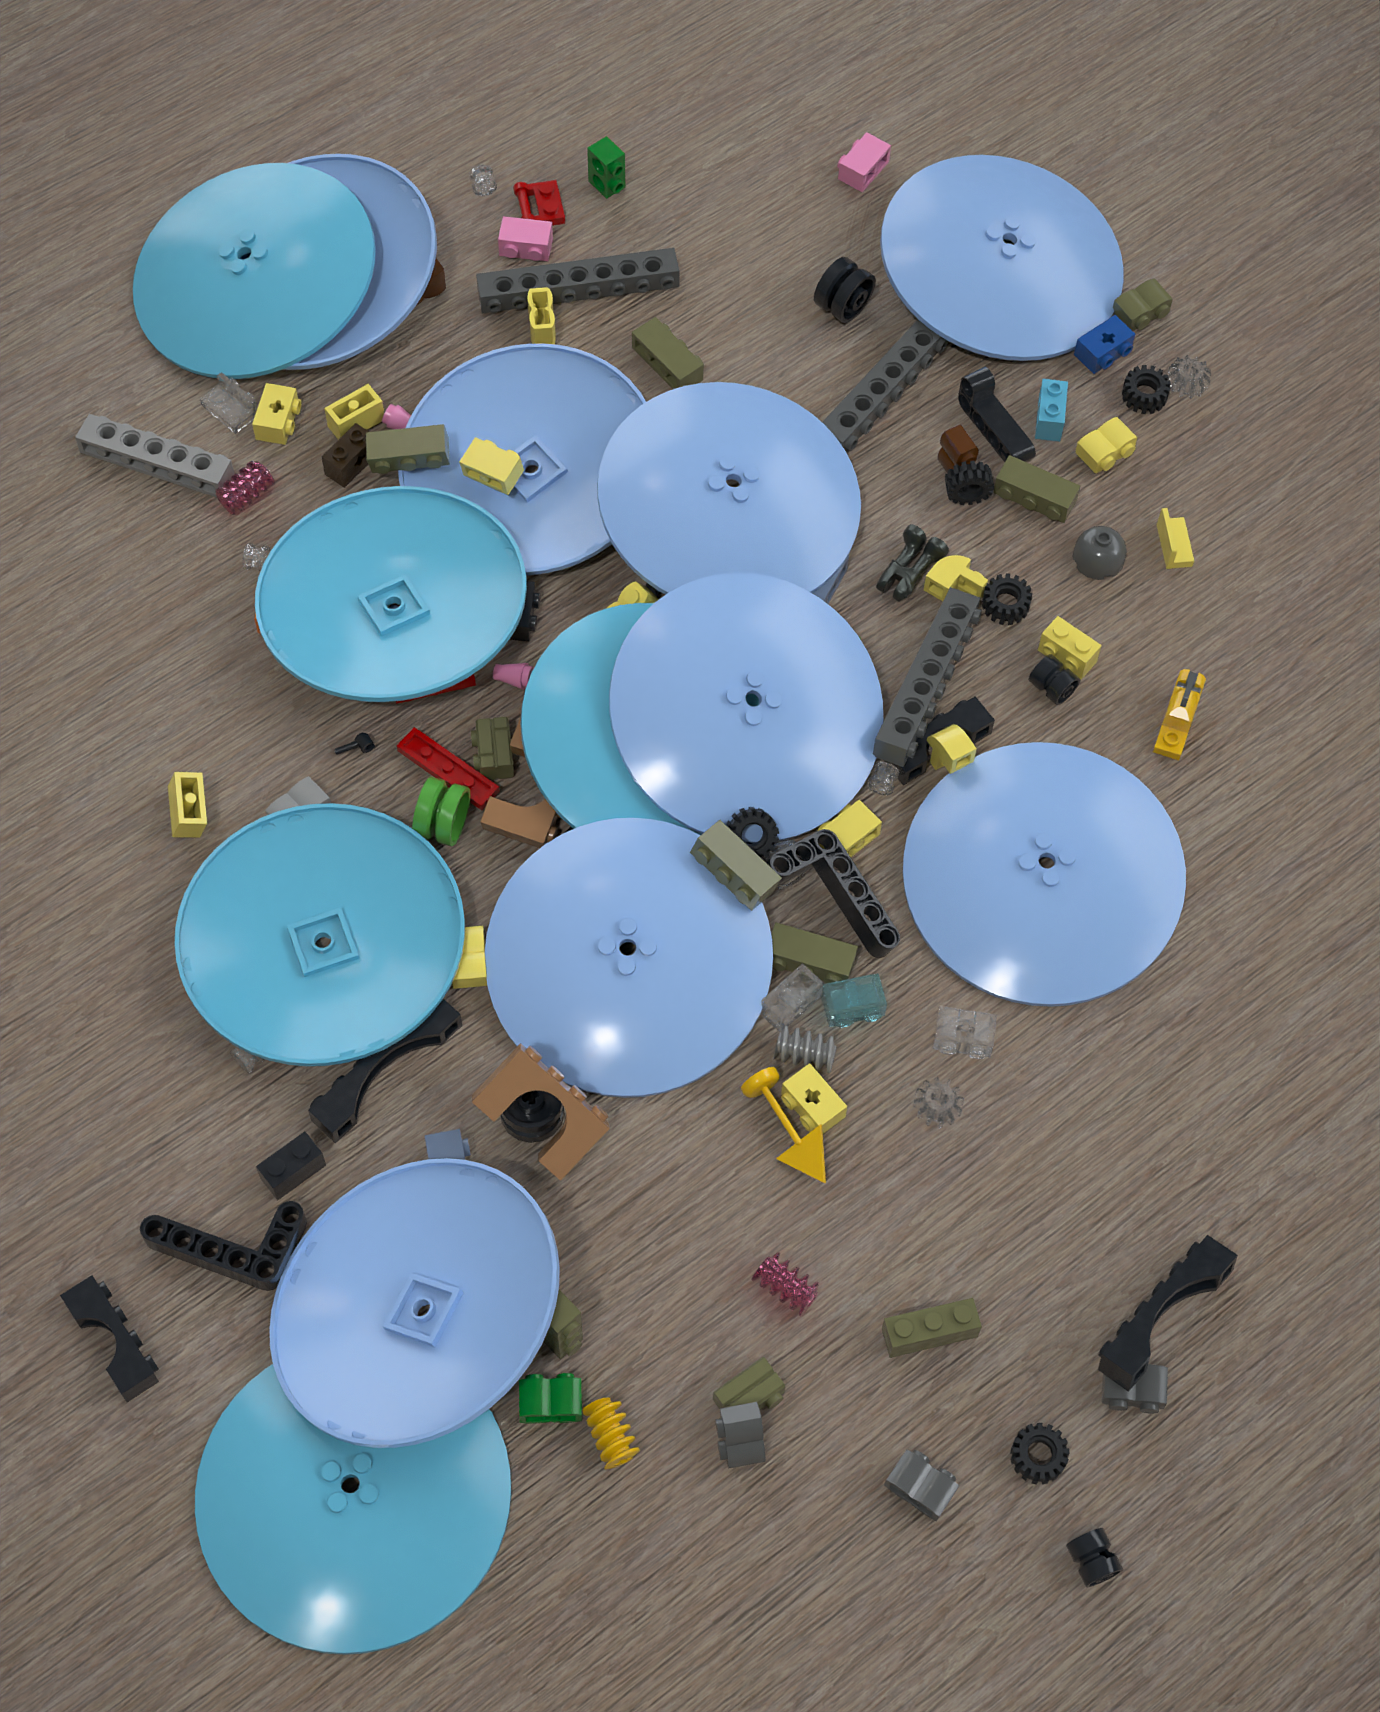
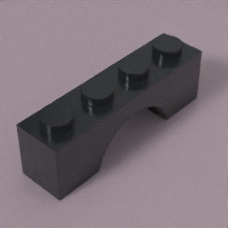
(968, 715)
(128, 1368)

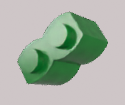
(550, 1399)

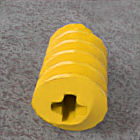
(609, 1432)

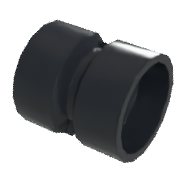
(1051, 677)
(1094, 1557)

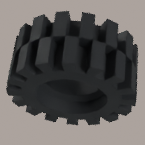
(1149, 378)
(969, 483)
(1007, 586)
(761, 818)
(1044, 1435)

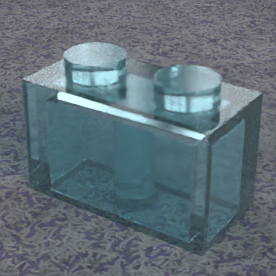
(854, 1000)

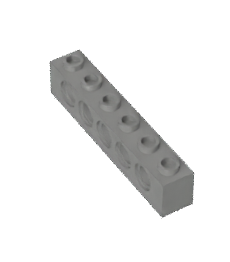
(153, 455)

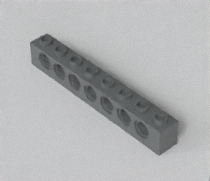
(580, 279)
(884, 384)
(926, 678)

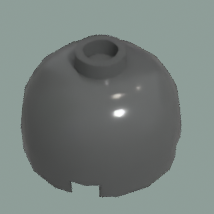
(1099, 552)

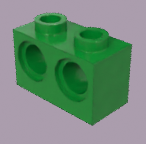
(606, 167)

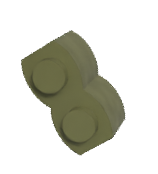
(1142, 305)

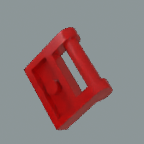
(546, 198)

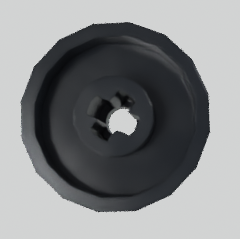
(844, 289)
(533, 1116)

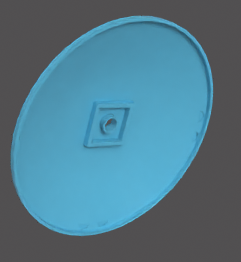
(278, 305)
(419, 547)
(569, 724)
(307, 876)
(336, 1564)

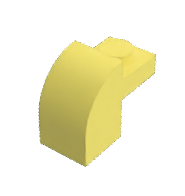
(954, 573)
(951, 749)

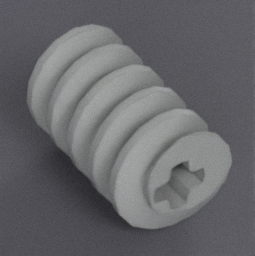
(805, 1048)

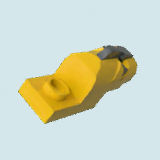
(1179, 714)

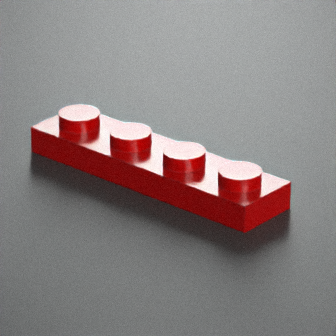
(446, 766)

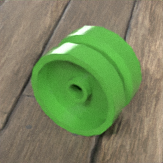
(441, 811)

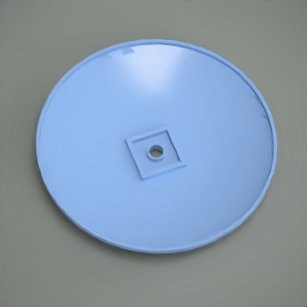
(403, 252)
(991, 296)
(556, 414)
(681, 521)
(698, 742)
(1031, 928)
(617, 1018)
(353, 1289)

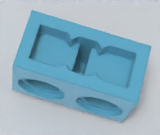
(1051, 410)

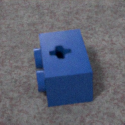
(1104, 344)

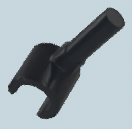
(362, 741)

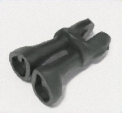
(915, 541)

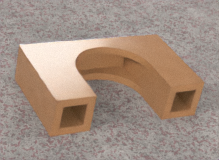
(525, 824)
(524, 1073)

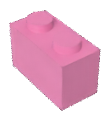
(863, 162)
(525, 238)

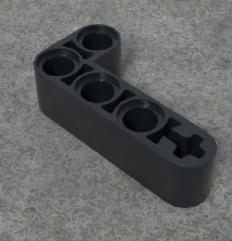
(991, 418)

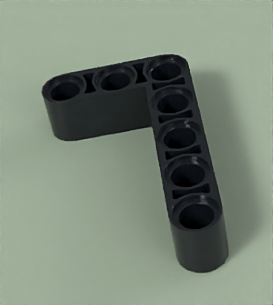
(839, 885)
(229, 1251)

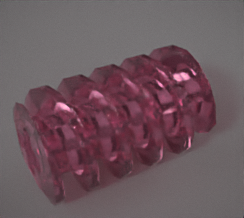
(244, 485)
(786, 1283)

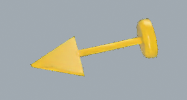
(806, 1153)

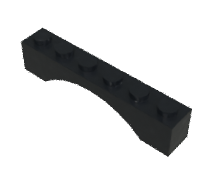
(339, 1108)
(1201, 1272)

